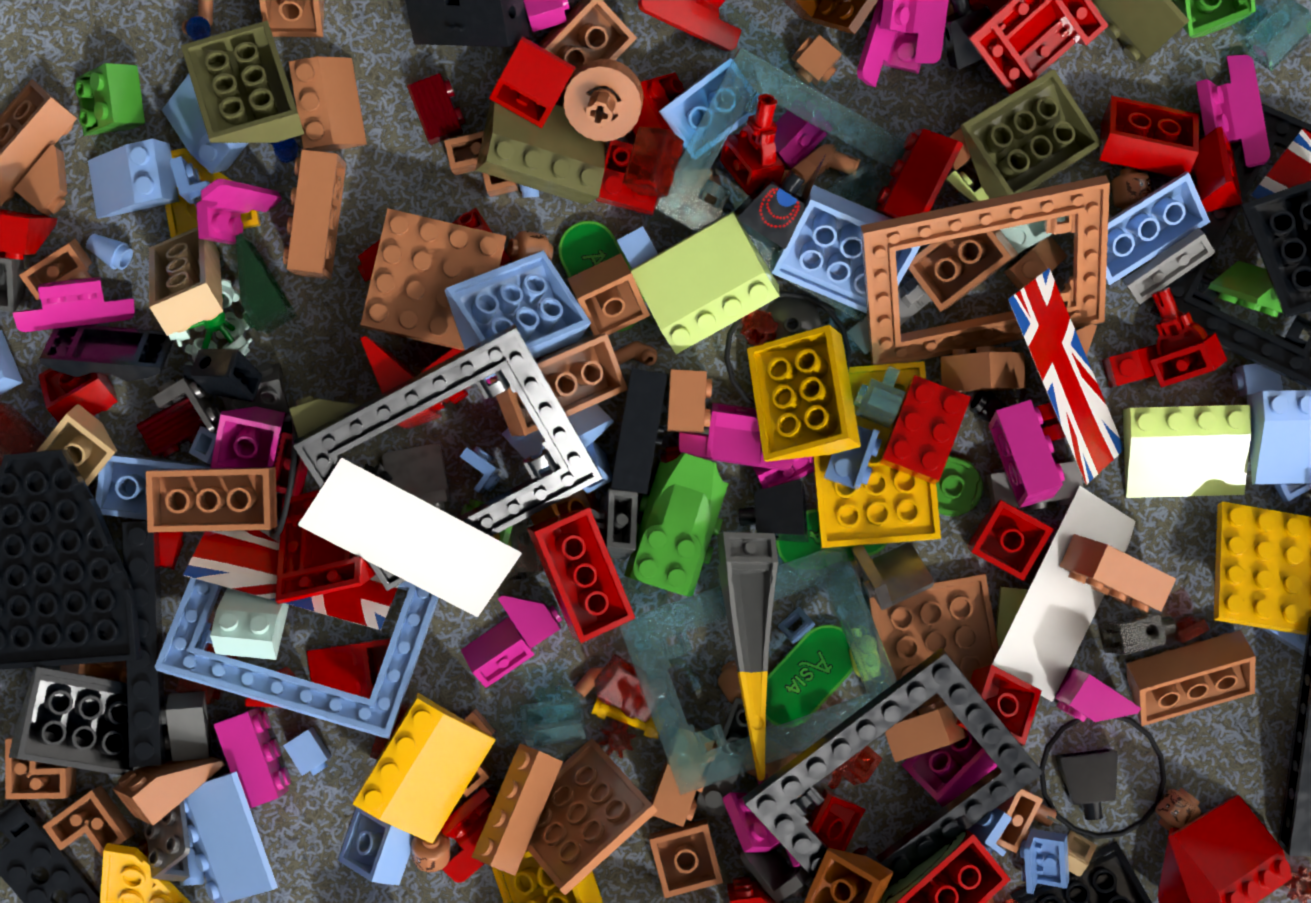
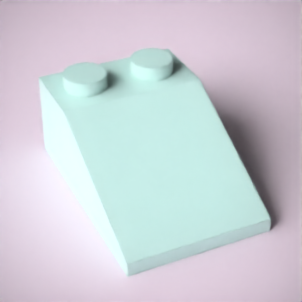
(248, 625)

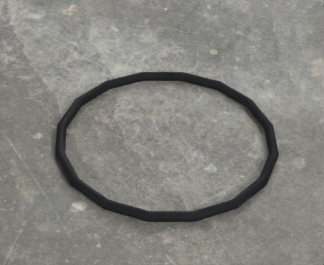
(782, 294)
(272, 533)
(1109, 834)

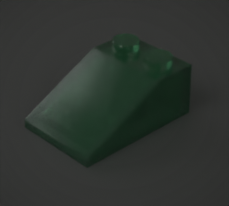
(260, 293)

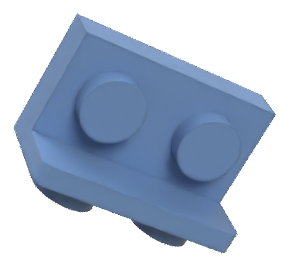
(187, 180)
(851, 466)

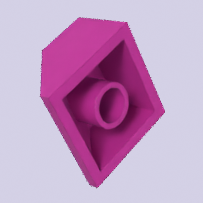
(247, 438)

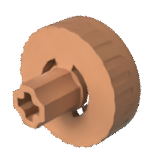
(617, 115)

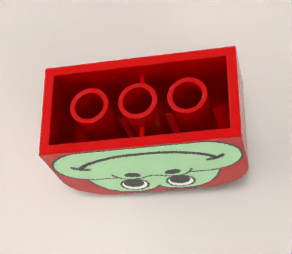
(954, 874)

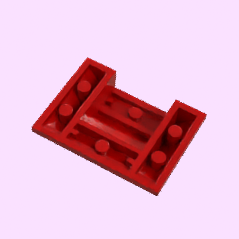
(1032, 35)
(312, 564)

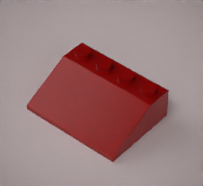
(23, 232)
(391, 373)
(1229, 856)

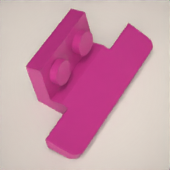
(918, 17)
(887, 49)
(1237, 109)
(224, 203)
(72, 305)
(731, 439)
(750, 830)

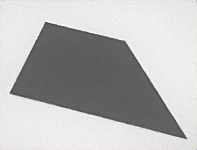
(809, 185)

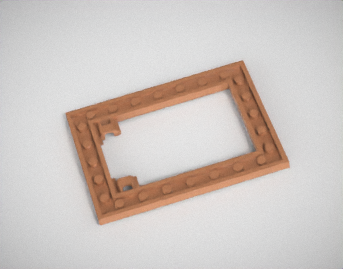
(1086, 215)

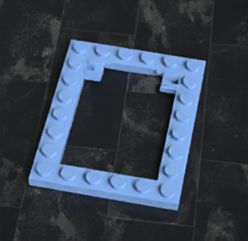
(187, 657)

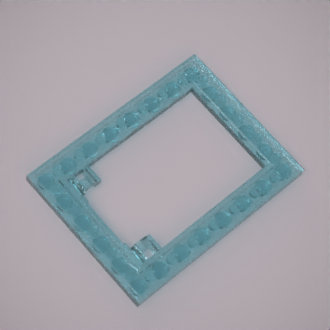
(738, 92)
(650, 656)

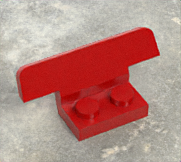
(695, 18)
(466, 828)

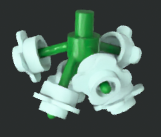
(224, 325)

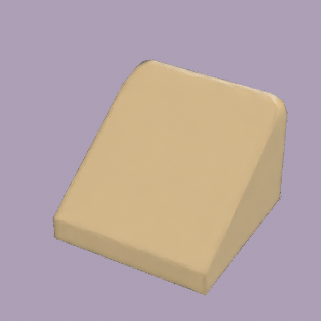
(1079, 852)

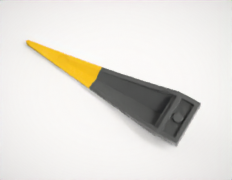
(748, 590)

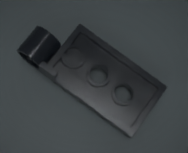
(33, 848)

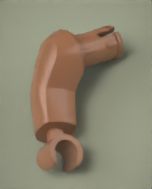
(833, 159)

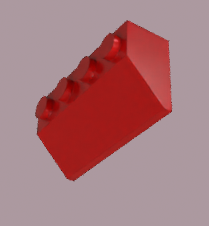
(581, 574)

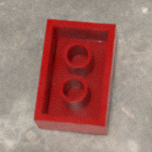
(1149, 137)
(925, 429)

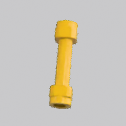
(602, 710)

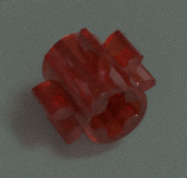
(759, 328)
(608, 742)
(1295, 887)

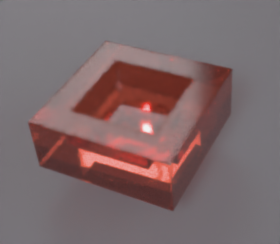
(1190, 628)

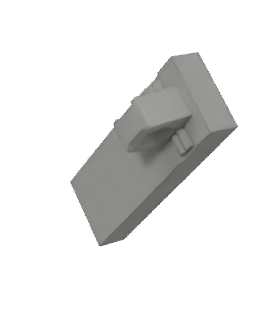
(1169, 265)
(911, 300)

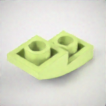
(963, 185)

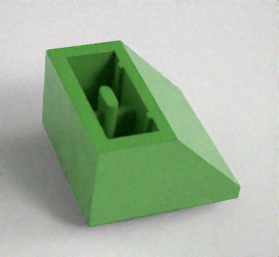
(110, 99)
(1247, 287)

